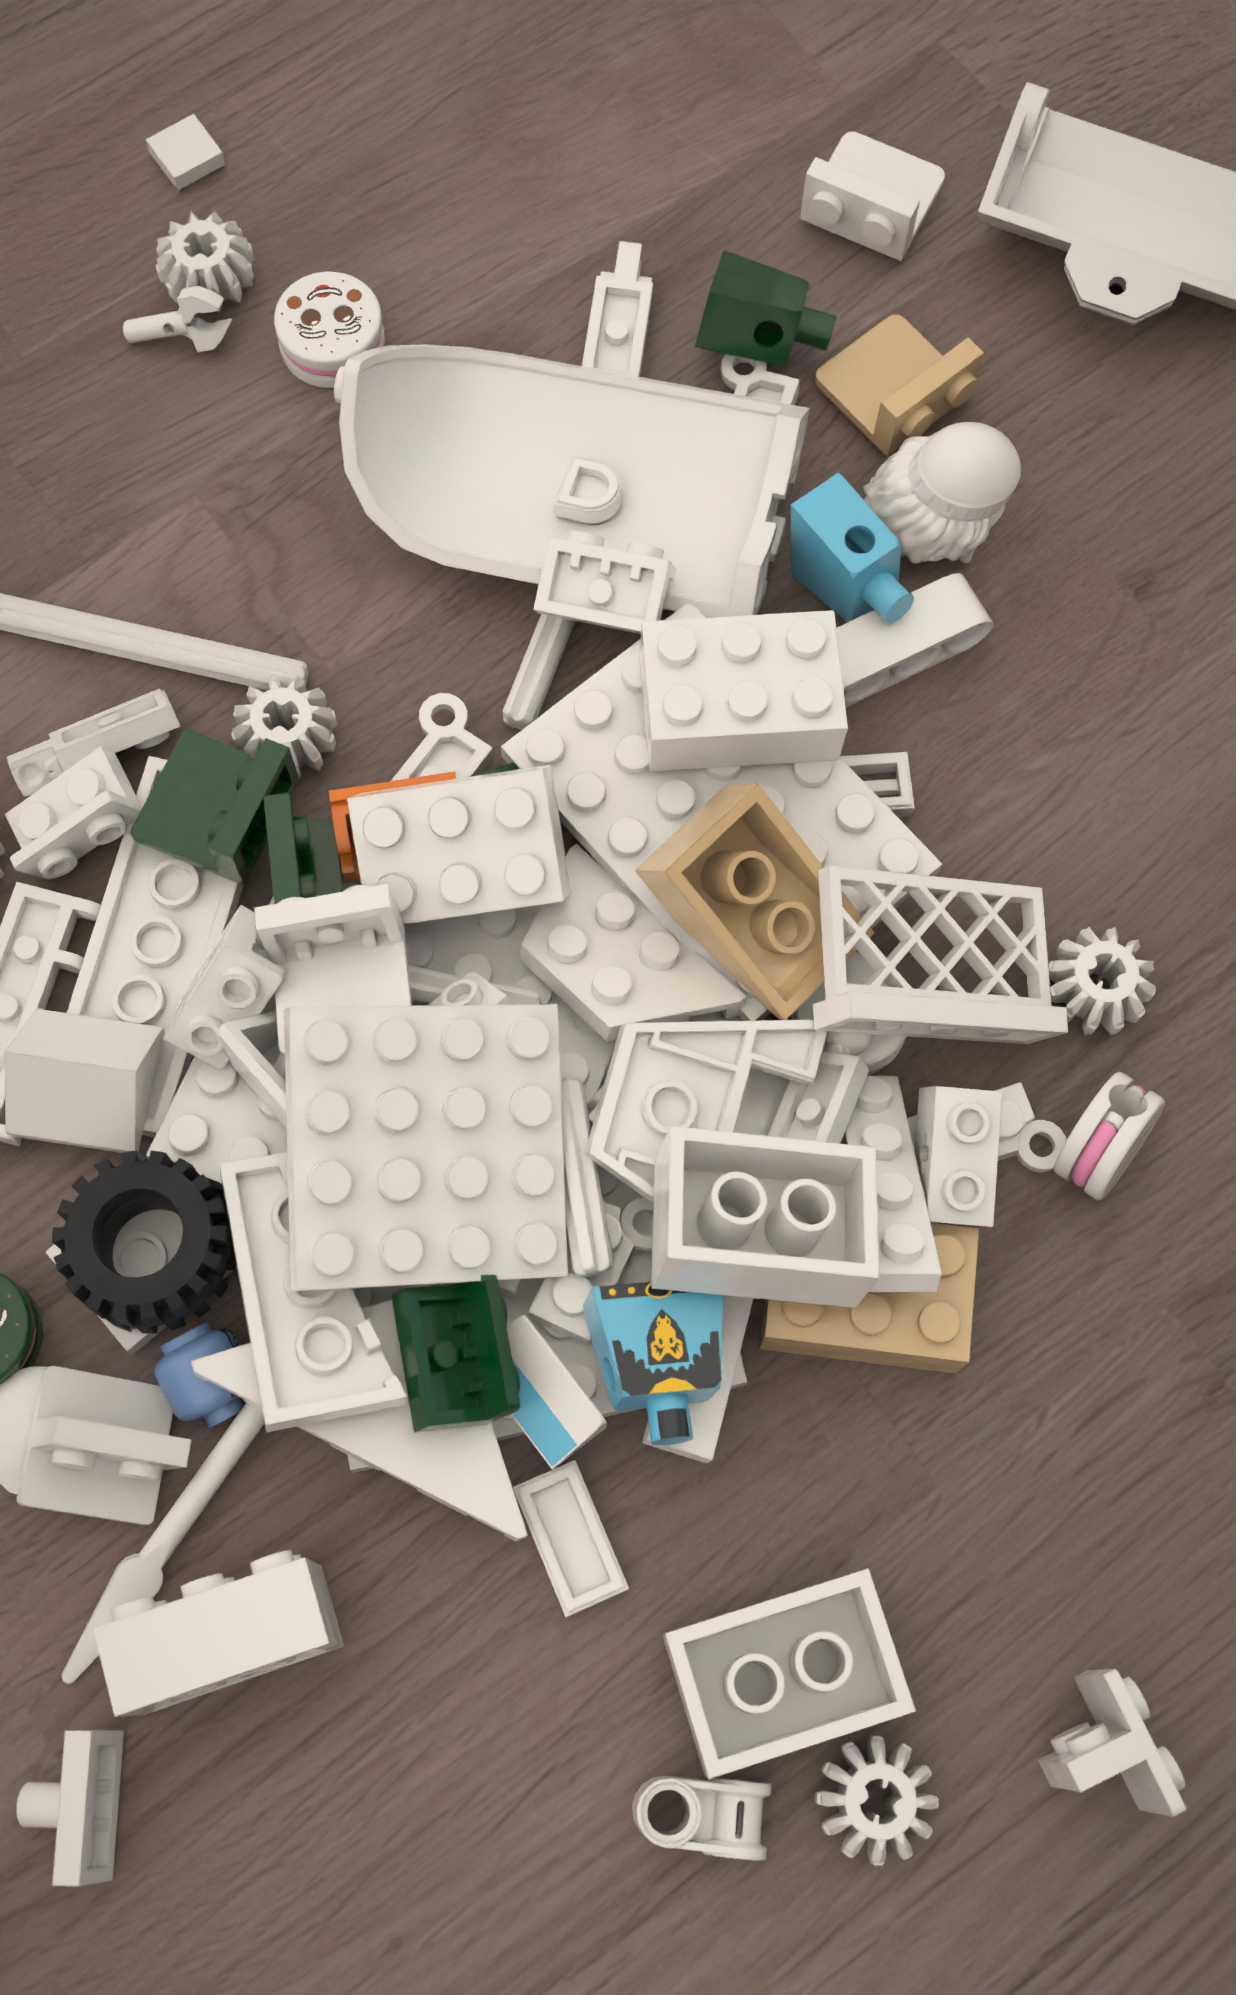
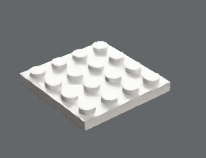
(424, 1144)

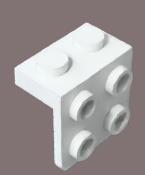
(871, 194)
(337, 950)

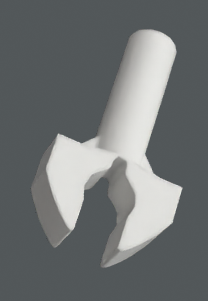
(182, 322)

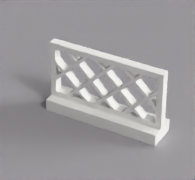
(927, 1011)

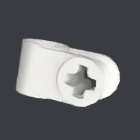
(708, 1815)

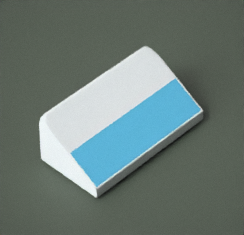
(552, 1404)

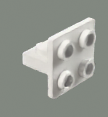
(99, 1447)
(1115, 1746)

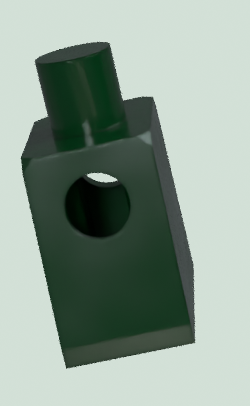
(759, 313)

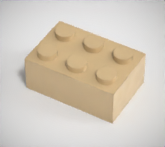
(889, 1327)

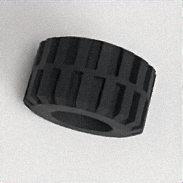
(108, 1205)

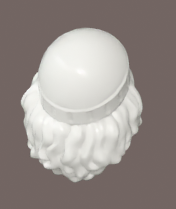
(945, 490)

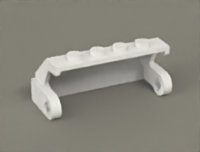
(1118, 210)

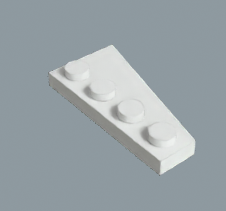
(308, 1347)

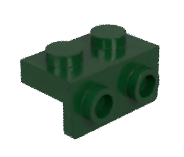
(456, 1354)

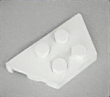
(617, 959)

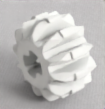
(205, 256)
(287, 717)
(1108, 961)
(900, 1806)

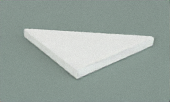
(448, 1465)

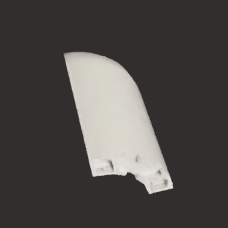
(472, 445)

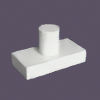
(80, 1807)

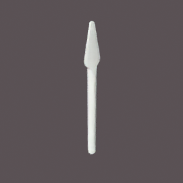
(141, 1572)

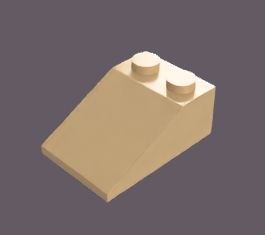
(747, 895)

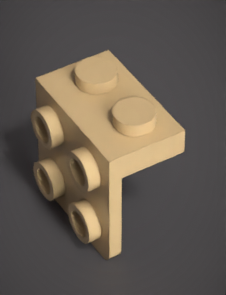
(898, 382)

